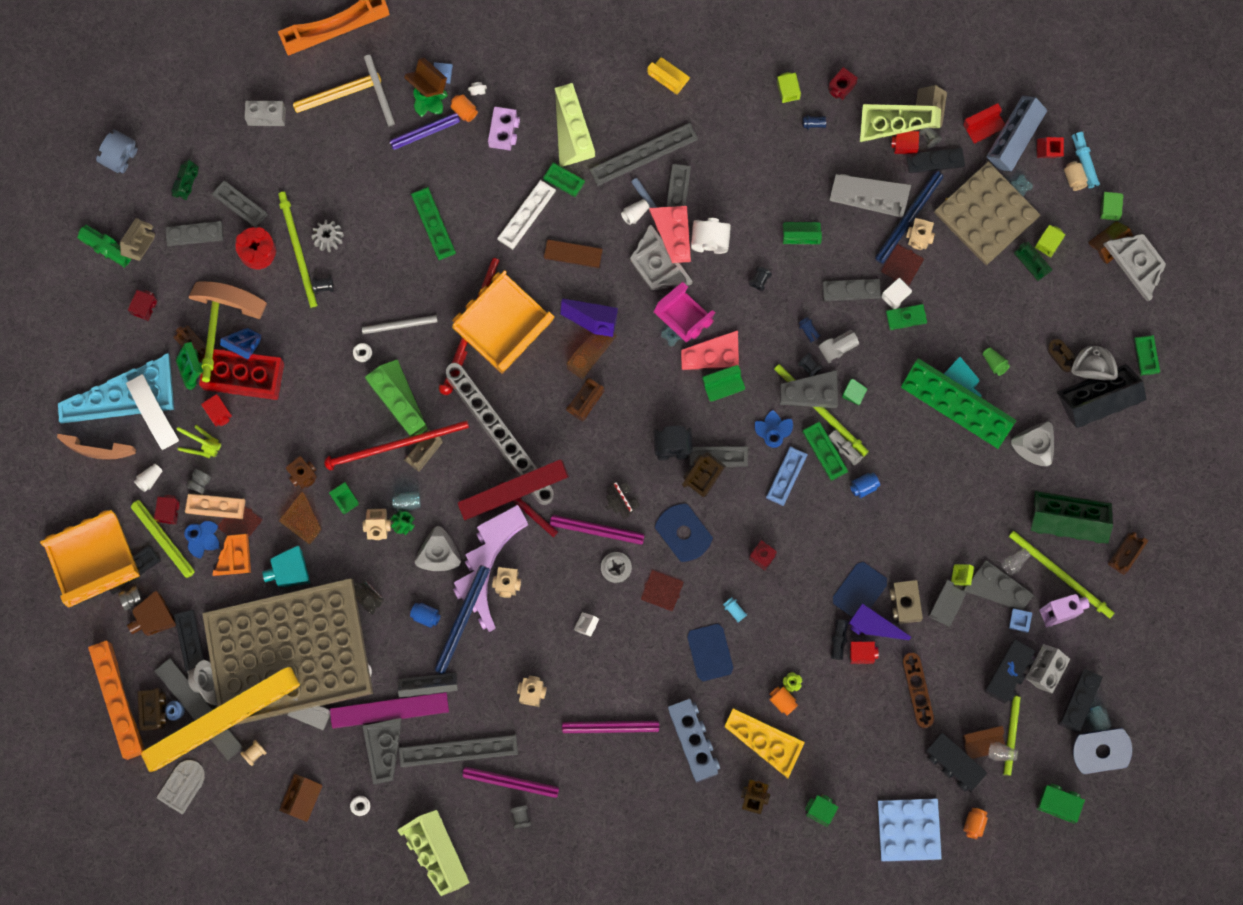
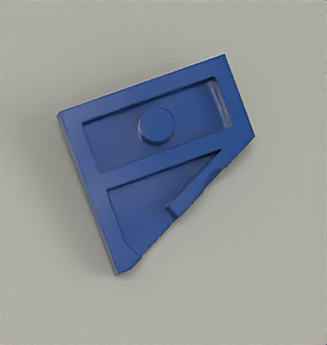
(242, 342)

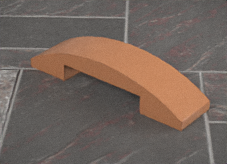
(230, 296)
(117, 451)

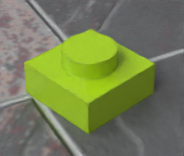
(962, 574)

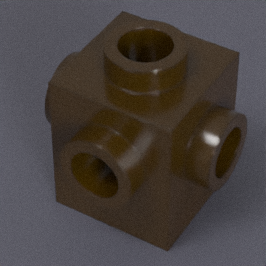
(755, 796)

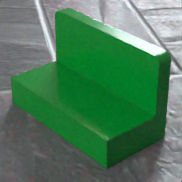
(802, 233)
(723, 383)

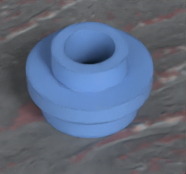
(178, 710)

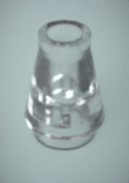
(1015, 561)
(1001, 752)

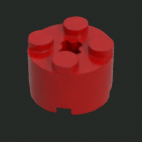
(265, 246)

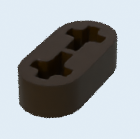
(1059, 358)

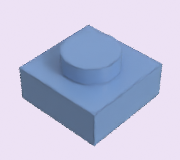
(445, 69)
(1020, 620)

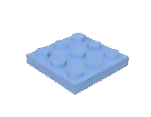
(909, 830)

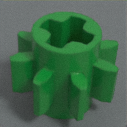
(402, 522)

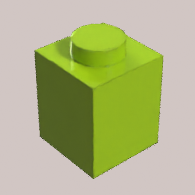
(788, 87)
(1050, 240)

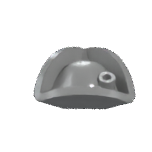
(1095, 363)
(1036, 444)
(438, 552)

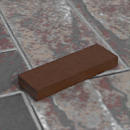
(573, 253)

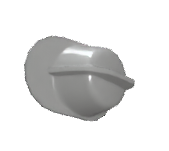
(201, 681)

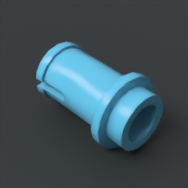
(734, 609)

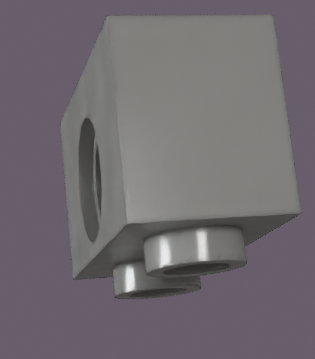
(265, 113)

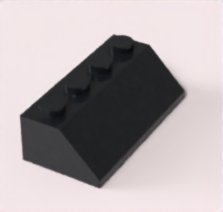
(1099, 398)

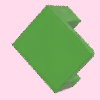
(1111, 206)

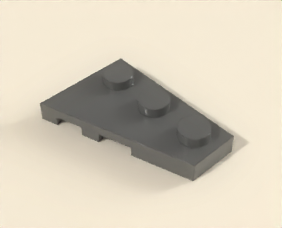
(811, 391)
(998, 587)
(382, 749)

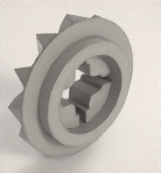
(607, 564)

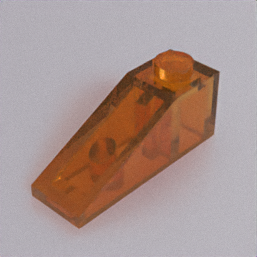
(588, 354)

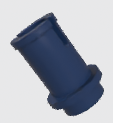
(814, 122)
(808, 328)

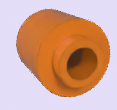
(464, 108)
(783, 700)
(975, 823)

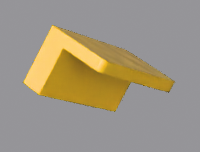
(668, 75)

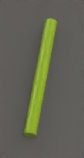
(1012, 732)

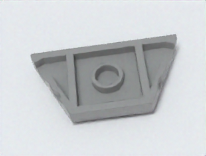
(1138, 261)
(655, 265)

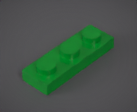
(825, 451)

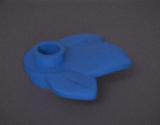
(773, 426)
(204, 540)

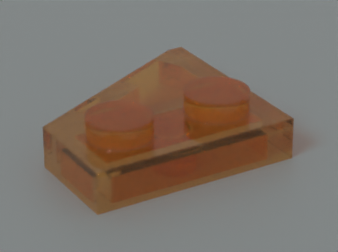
(301, 519)

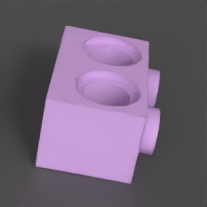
(499, 128)

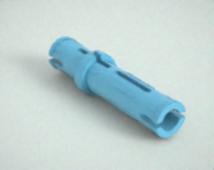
(1085, 159)

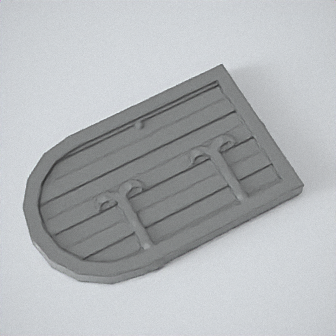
(182, 785)

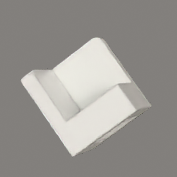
(896, 293)

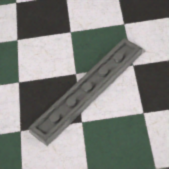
(643, 154)
(196, 705)
(458, 751)

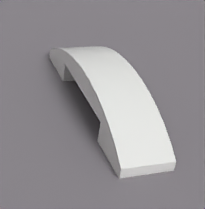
(152, 412)

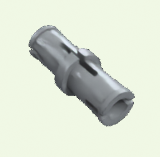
(845, 447)

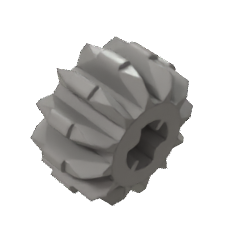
(324, 242)

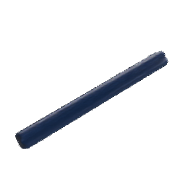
(909, 216)
(462, 619)

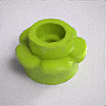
(787, 682)

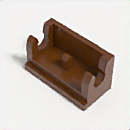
(585, 399)
(1127, 553)

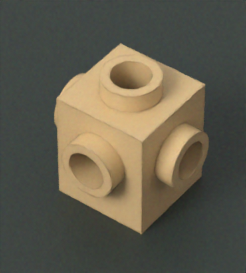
(920, 234)
(376, 524)
(503, 576)
(531, 698)

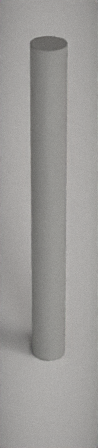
(379, 90)
(399, 324)

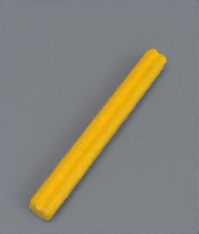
(333, 93)

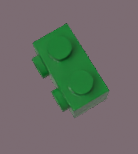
(1061, 804)
(821, 809)

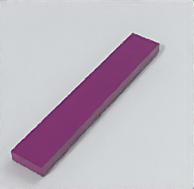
(389, 710)

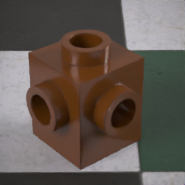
(298, 467)

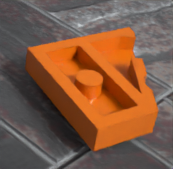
(234, 556)

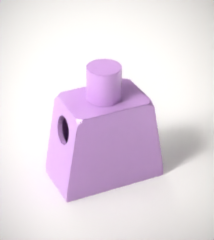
(1064, 609)

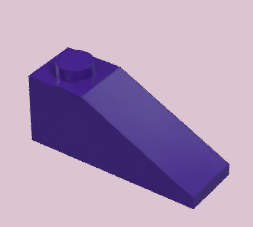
(593, 317)
(873, 624)

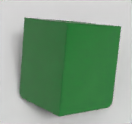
(344, 498)

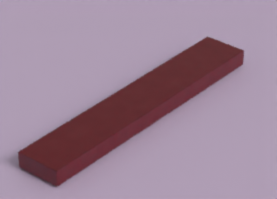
(513, 489)

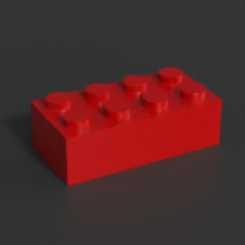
(253, 377)

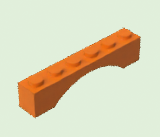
(306, 35)
(115, 699)

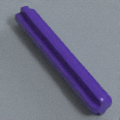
(424, 131)

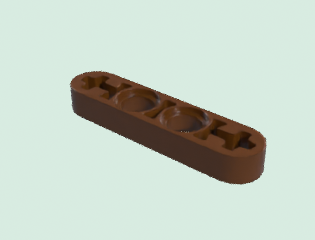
(918, 690)

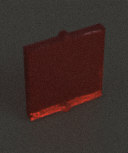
(902, 265)
(235, 526)
(662, 590)

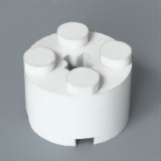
(710, 236)

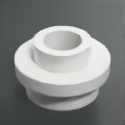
(477, 88)
(362, 346)
(355, 801)

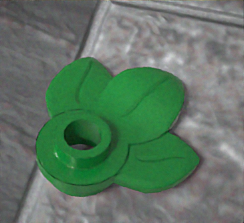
(432, 104)

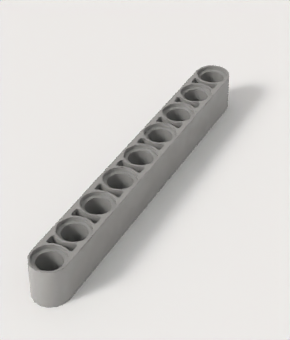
(497, 424)

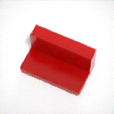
(984, 123)

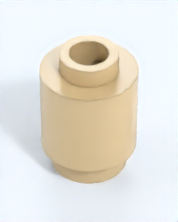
(1076, 176)

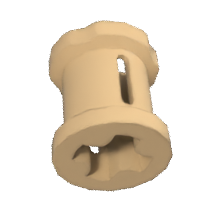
(253, 753)

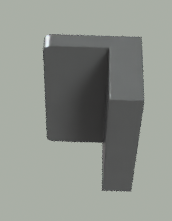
(947, 604)

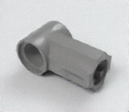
(836, 347)

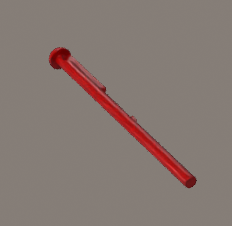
(460, 354)
(330, 463)

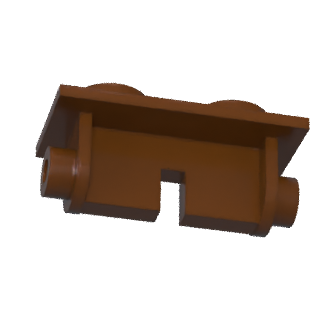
(186, 335)

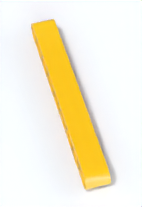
(220, 719)

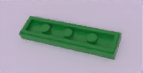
(433, 223)

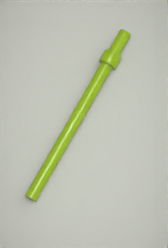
(207, 362)

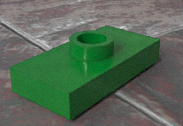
(564, 179)
(906, 317)
(1146, 355)

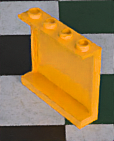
(501, 322)
(90, 558)

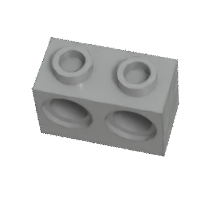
(1047, 668)

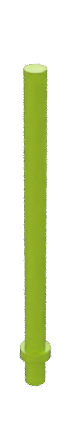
(285, 206)
(856, 444)
(1101, 607)

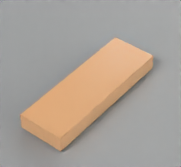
(215, 506)

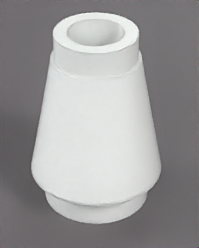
(633, 212)
(148, 477)

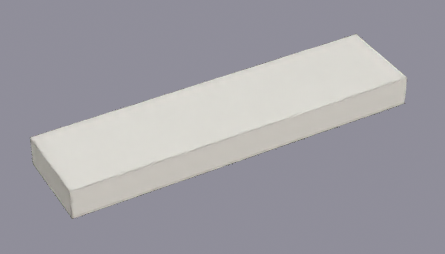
(526, 214)

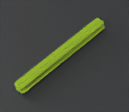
(162, 538)

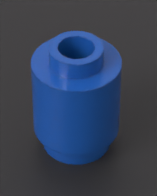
(865, 485)
(425, 615)

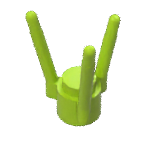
(209, 446)

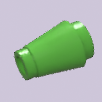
(997, 363)

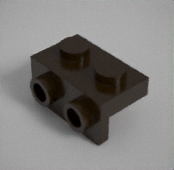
(704, 474)
(151, 709)

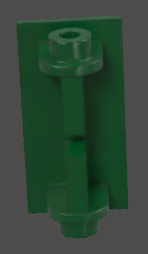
(187, 173)
(1033, 261)

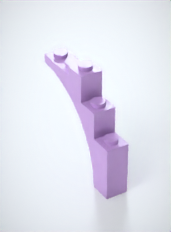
(495, 535)

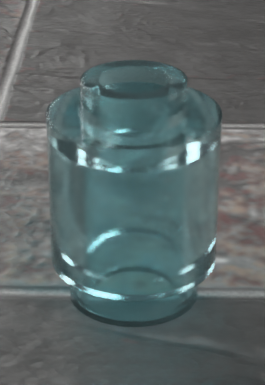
(406, 501)
(1099, 718)

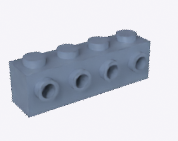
(1016, 133)

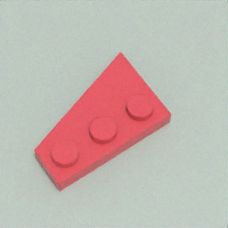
(674, 231)
(712, 354)

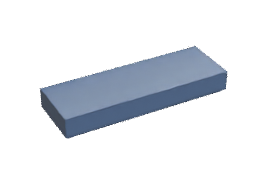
(786, 476)

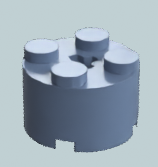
(116, 151)

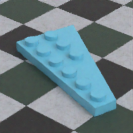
(114, 397)

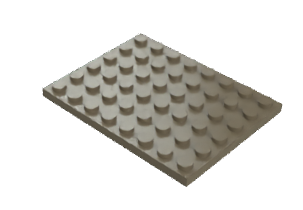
(306, 630)

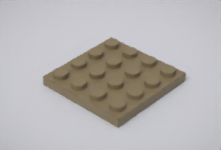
(987, 213)

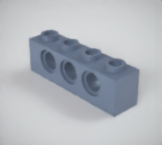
(688, 709)

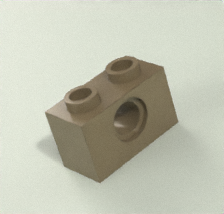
(910, 591)

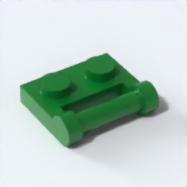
(187, 361)

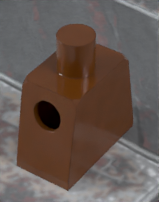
(151, 616)

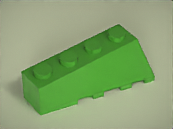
(393, 390)

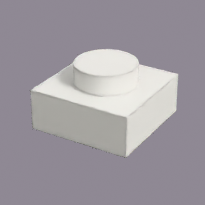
(586, 624)

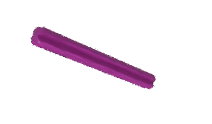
(596, 529)
(610, 726)
(510, 782)

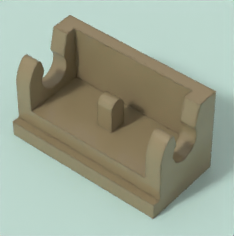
(137, 240)
(423, 452)

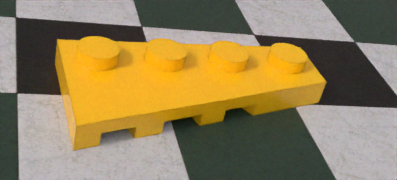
(769, 743)

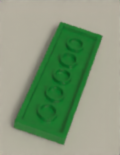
(958, 403)

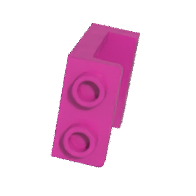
(683, 313)

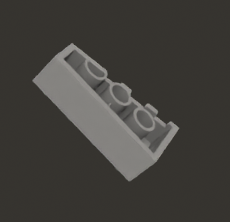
(871, 194)

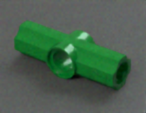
(103, 244)

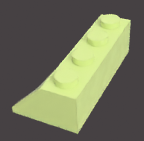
(889, 120)
(573, 135)
(435, 852)

